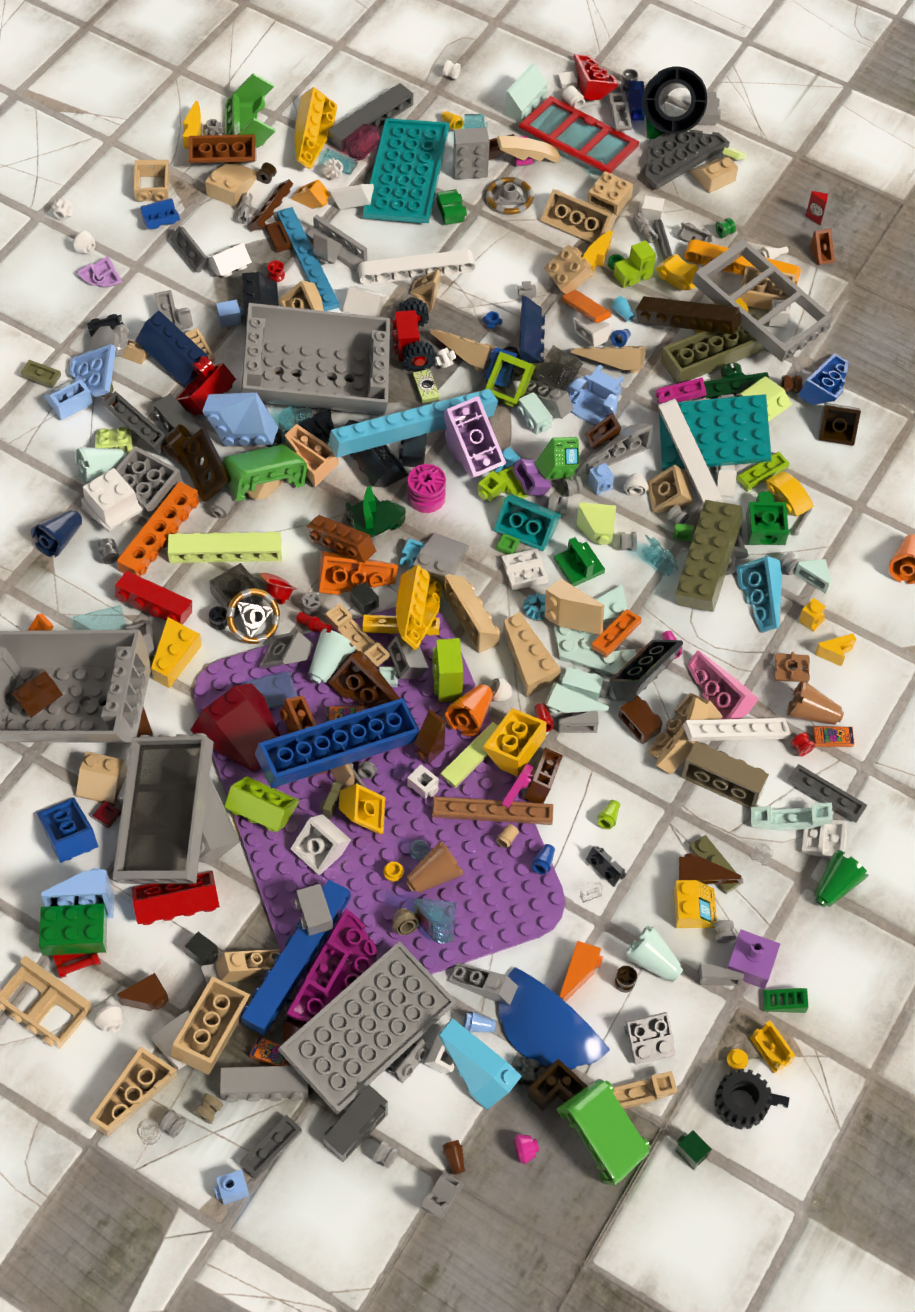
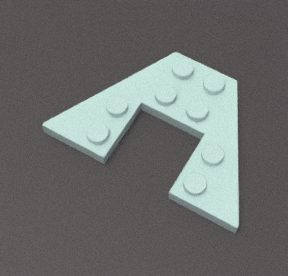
(575, 645)

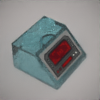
(437, 918)

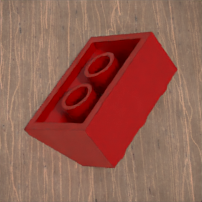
(196, 393)

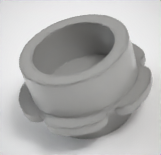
(367, 769)

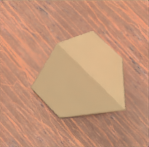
(427, 288)

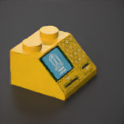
(694, 904)

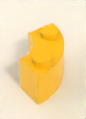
(677, 272)
(789, 490)

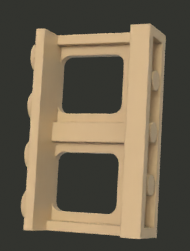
(52, 993)

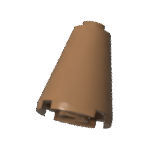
(813, 705)
(434, 869)

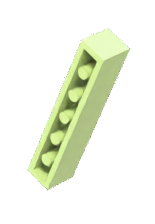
(224, 547)

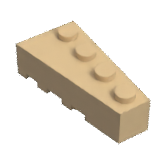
(133, 1089)

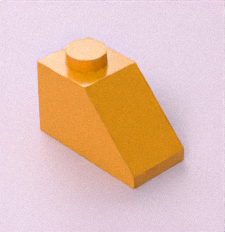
(312, 195)

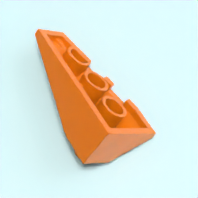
(341, 573)

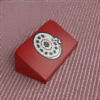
(816, 206)

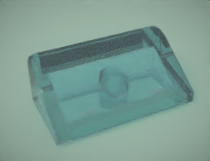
(348, 163)

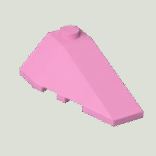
(721, 688)

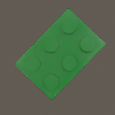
(73, 929)

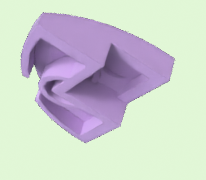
(101, 273)

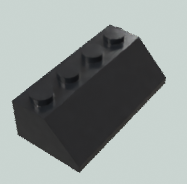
(258, 290)
(379, 464)
(644, 668)

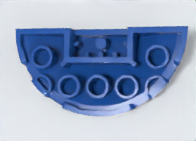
(546, 1027)

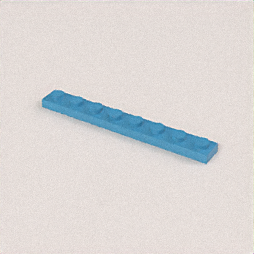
(307, 258)

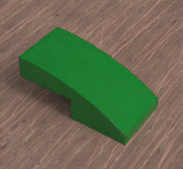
(369, 506)

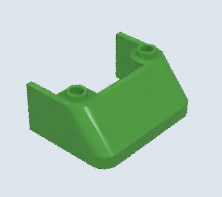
(243, 107)

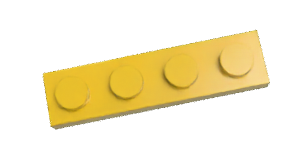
(388, 624)

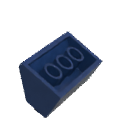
(531, 332)
(170, 347)

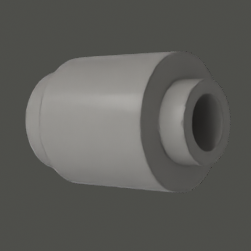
(222, 504)

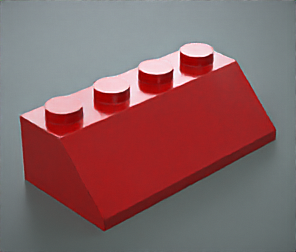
(168, 901)

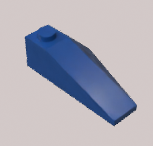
(826, 382)

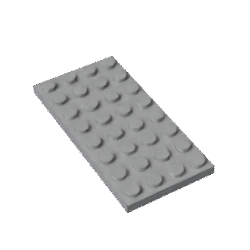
(367, 1027)

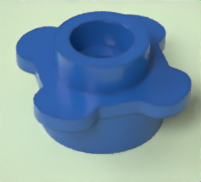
(492, 319)

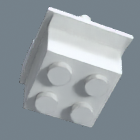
(110, 500)

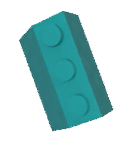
(527, 522)

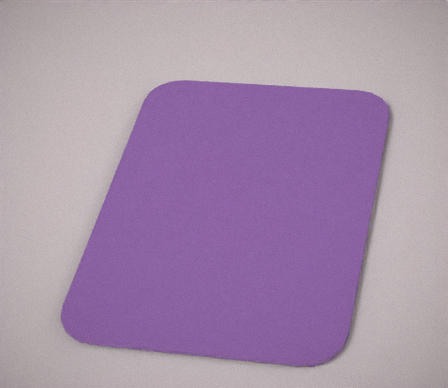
(497, 896)

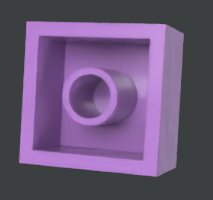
(754, 958)

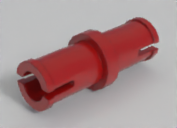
(313, 623)

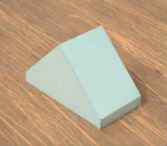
(815, 573)

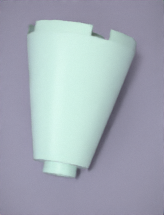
(97, 461)
(329, 656)

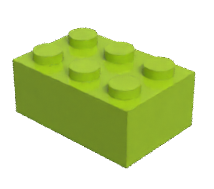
(447, 670)

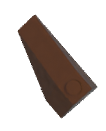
(362, 682)

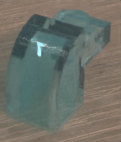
(289, 418)

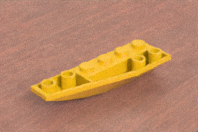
(313, 120)
(417, 604)

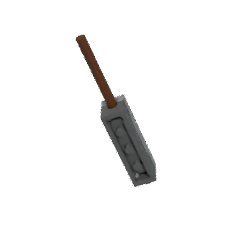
(139, 424)

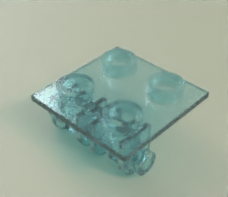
(663, 558)

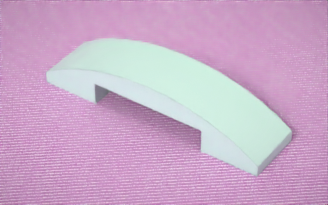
(792, 819)

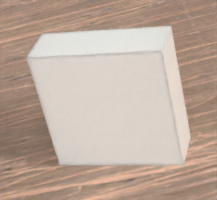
(567, 79)

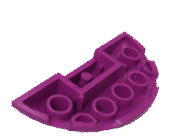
(338, 964)

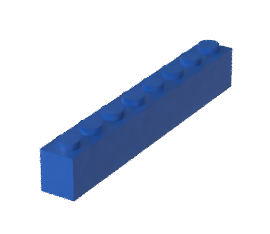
(291, 966)

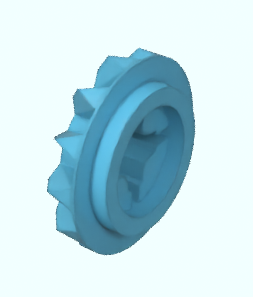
(531, 609)

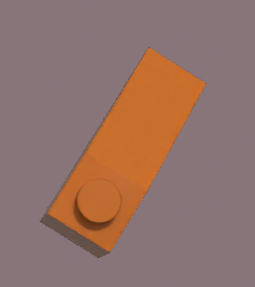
(581, 968)

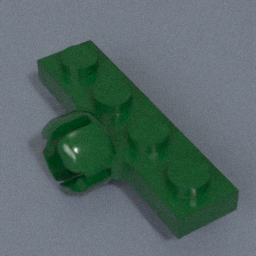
(732, 381)

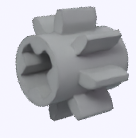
(213, 127)
(526, 289)

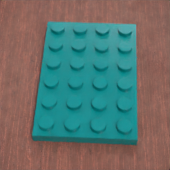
(724, 430)

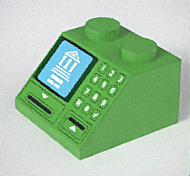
(559, 458)

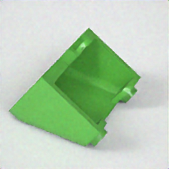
(263, 467)
(605, 1131)

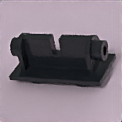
(111, 320)
(601, 862)

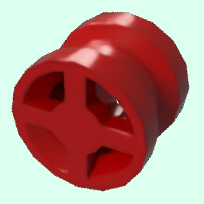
(276, 270)
(203, 367)
(803, 744)

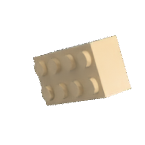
(209, 1025)

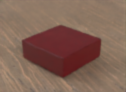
(106, 814)

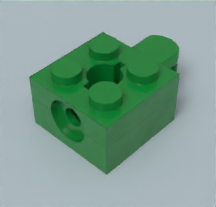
(767, 521)

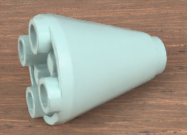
(654, 955)

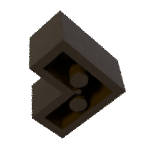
(554, 1083)

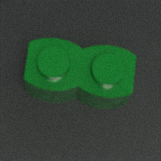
(451, 206)

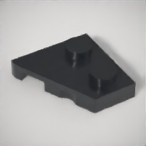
(319, 426)

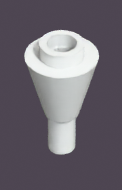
(773, 253)

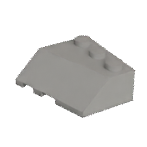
(148, 477)

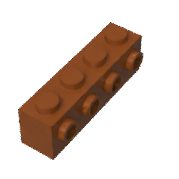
(341, 538)
(297, 715)

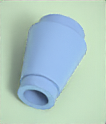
(478, 1023)

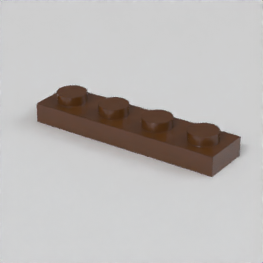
(271, 203)

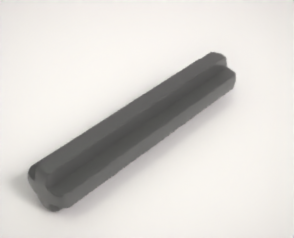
(662, 239)

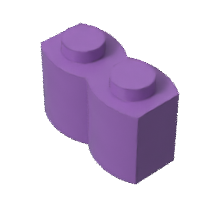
(531, 478)

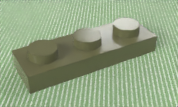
(705, 848)

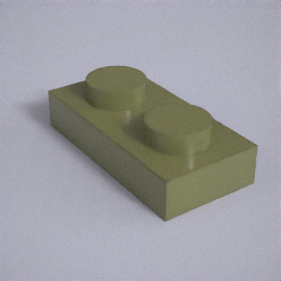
(40, 373)

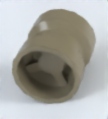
(208, 1108)

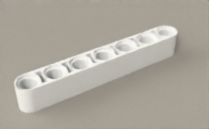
(415, 266)
(689, 451)

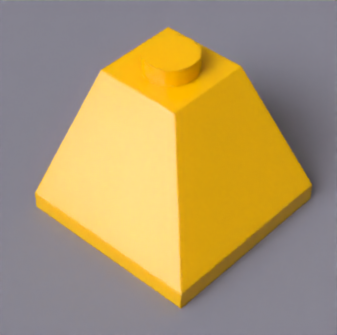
(363, 807)

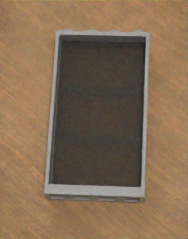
(163, 809)

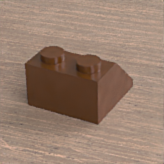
(36, 693)

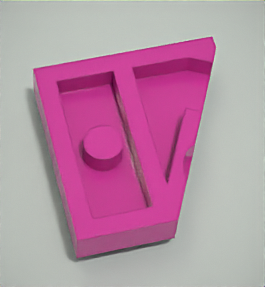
(521, 782)

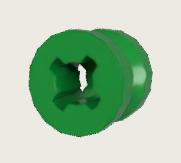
(725, 227)

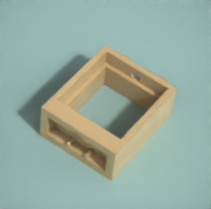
(144, 169)

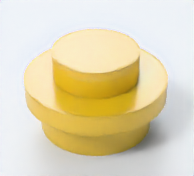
(393, 871)
(737, 1059)

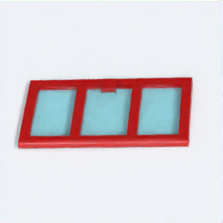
(579, 135)

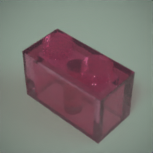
(362, 141)

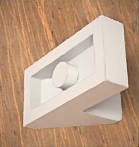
(726, 480)

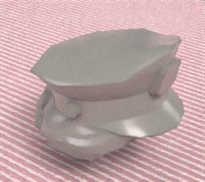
(116, 337)

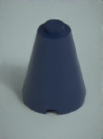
(56, 532)

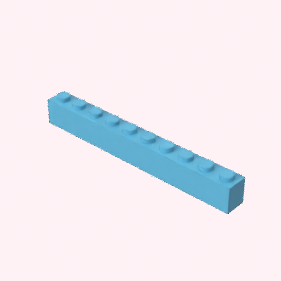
(401, 425)

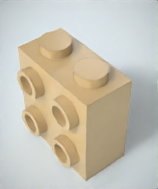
(610, 193)
(569, 269)

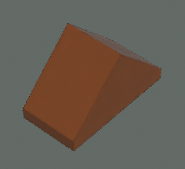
(822, 246)

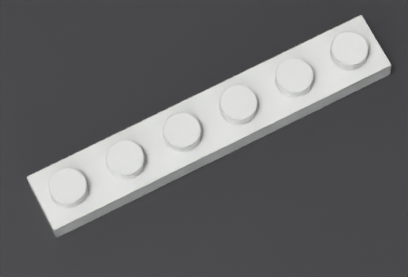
(736, 729)

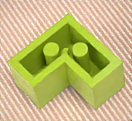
(636, 267)

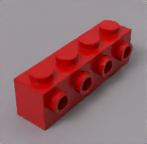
(152, 598)

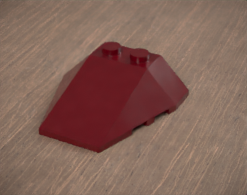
(238, 724)

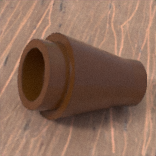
(454, 1156)

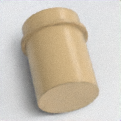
(507, 836)

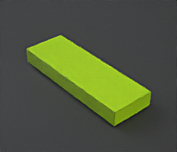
(762, 471)

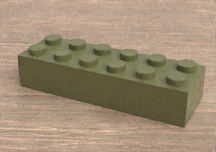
(707, 353)
(709, 555)

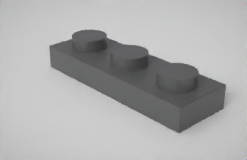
(189, 249)
(270, 1147)

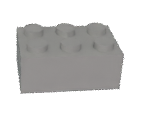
(471, 153)

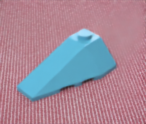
(762, 586)
(482, 1069)

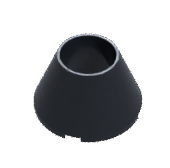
(661, 86)

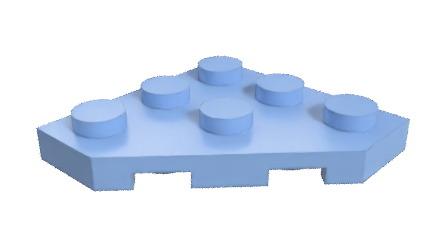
(95, 369)

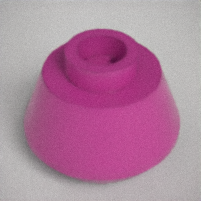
(525, 1148)

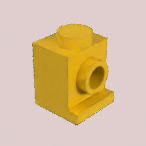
(812, 614)

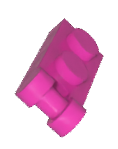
(682, 391)

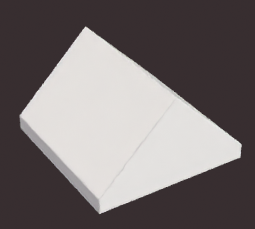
(353, 195)
(363, 302)

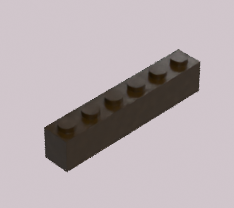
(688, 315)

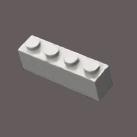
(262, 1083)

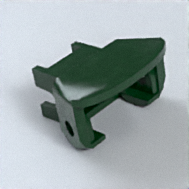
(387, 516)

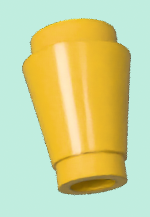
(454, 120)

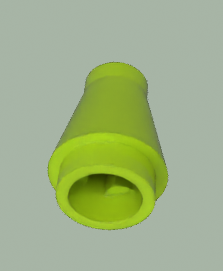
(608, 816)

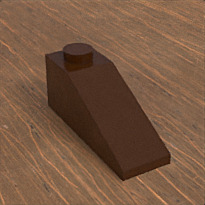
(431, 738)
(543, 776)
(700, 869)

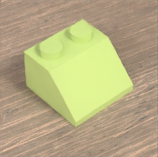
(776, 396)

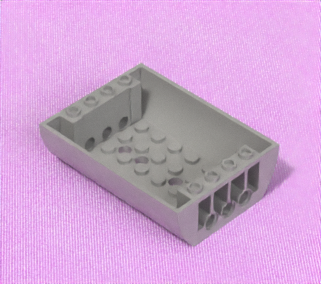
(317, 347)
(84, 668)

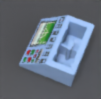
(69, 398)

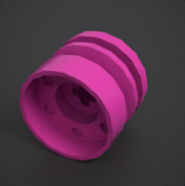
(426, 488)

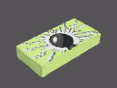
(426, 386)

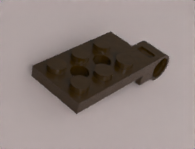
(191, 451)

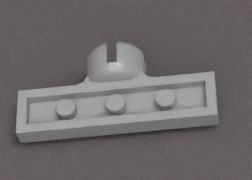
(179, 317)

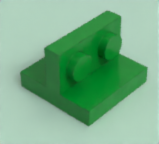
(579, 562)

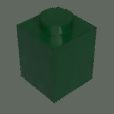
(692, 1149)

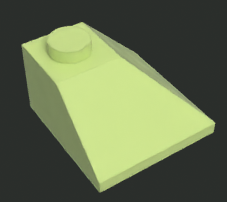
(597, 522)

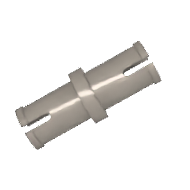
(245, 207)
(645, 227)

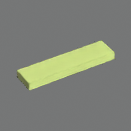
(468, 759)

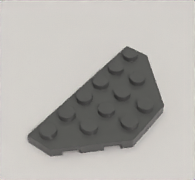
(678, 153)

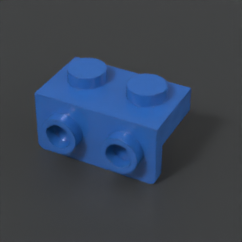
(159, 213)
(506, 371)

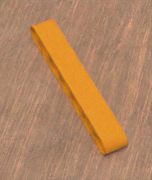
(704, 252)

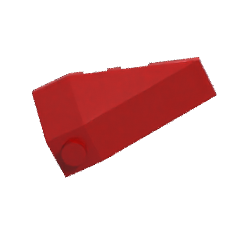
(593, 80)

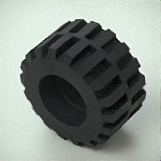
(755, 1087)

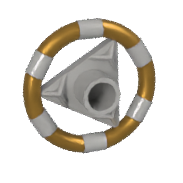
(509, 195)
(253, 616)

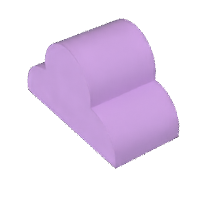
(472, 438)

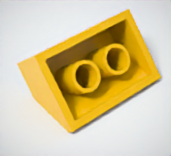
(515, 741)

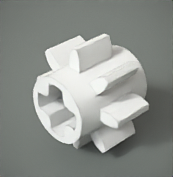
(332, 168)
(62, 209)
(444, 357)

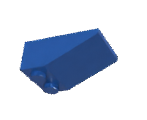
(67, 830)

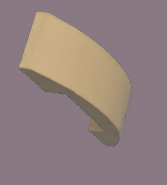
(344, 624)
(680, 748)
(646, 1091)

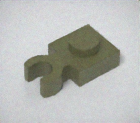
(329, 804)

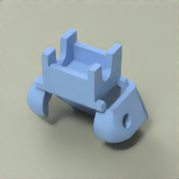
(596, 401)

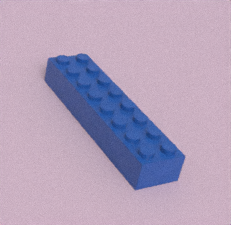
(336, 743)

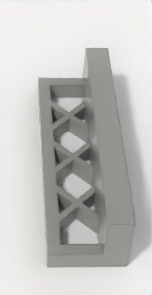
(349, 252)

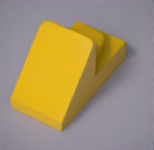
(834, 649)

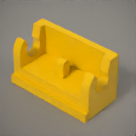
(772, 1047)

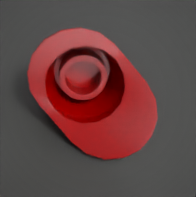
(277, 587)

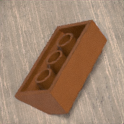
(222, 148)

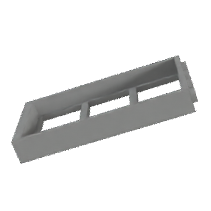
(750, 324)

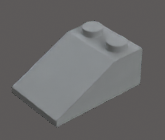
(441, 557)

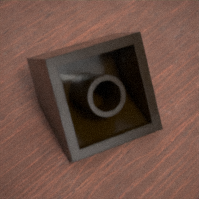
(839, 424)

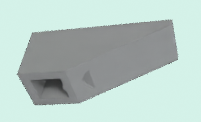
(554, 399)
(484, 983)

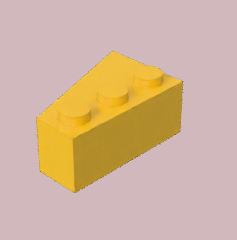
(174, 652)

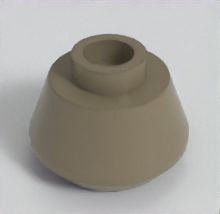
(404, 921)

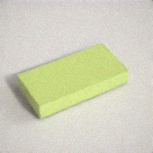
(734, 153)

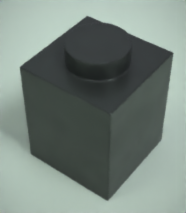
(364, 598)
(202, 949)

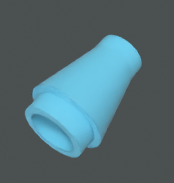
(622, 307)

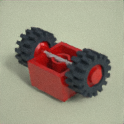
(407, 338)

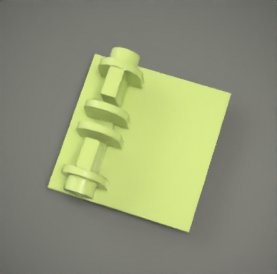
(116, 438)

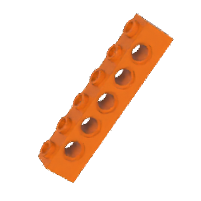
(167, 519)

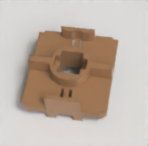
(792, 660)

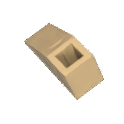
(245, 964)

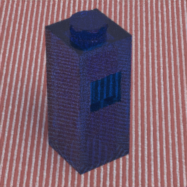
(635, 100)

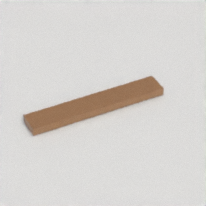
(492, 810)

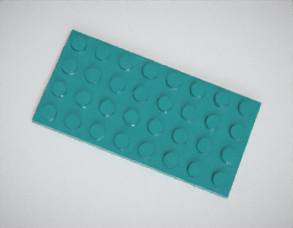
(407, 170)

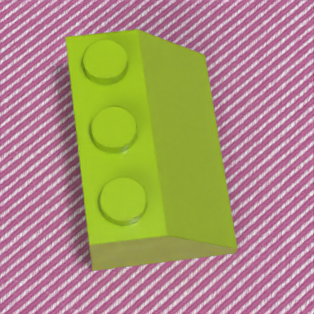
(261, 803)

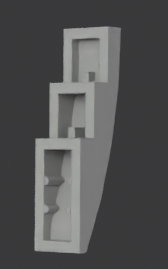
(619, 109)

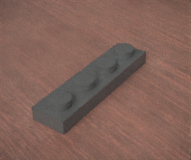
(827, 793)

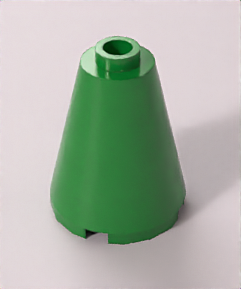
(839, 879)

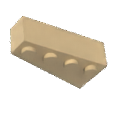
(532, 659)

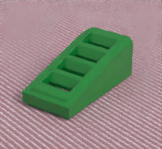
(785, 993)

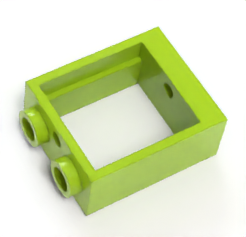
(529, 369)

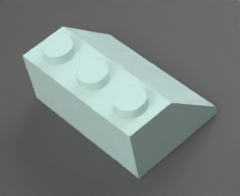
(525, 94)

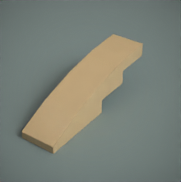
(526, 147)

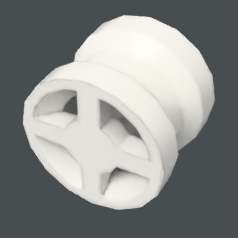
(451, 69)

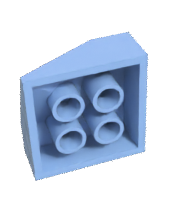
(240, 419)
(82, 889)

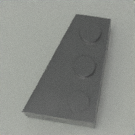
(356, 1123)

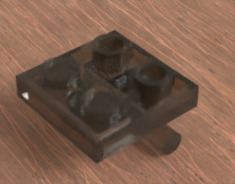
(558, 369)

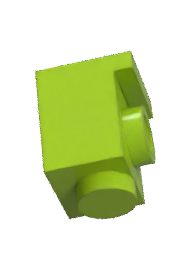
(491, 486)

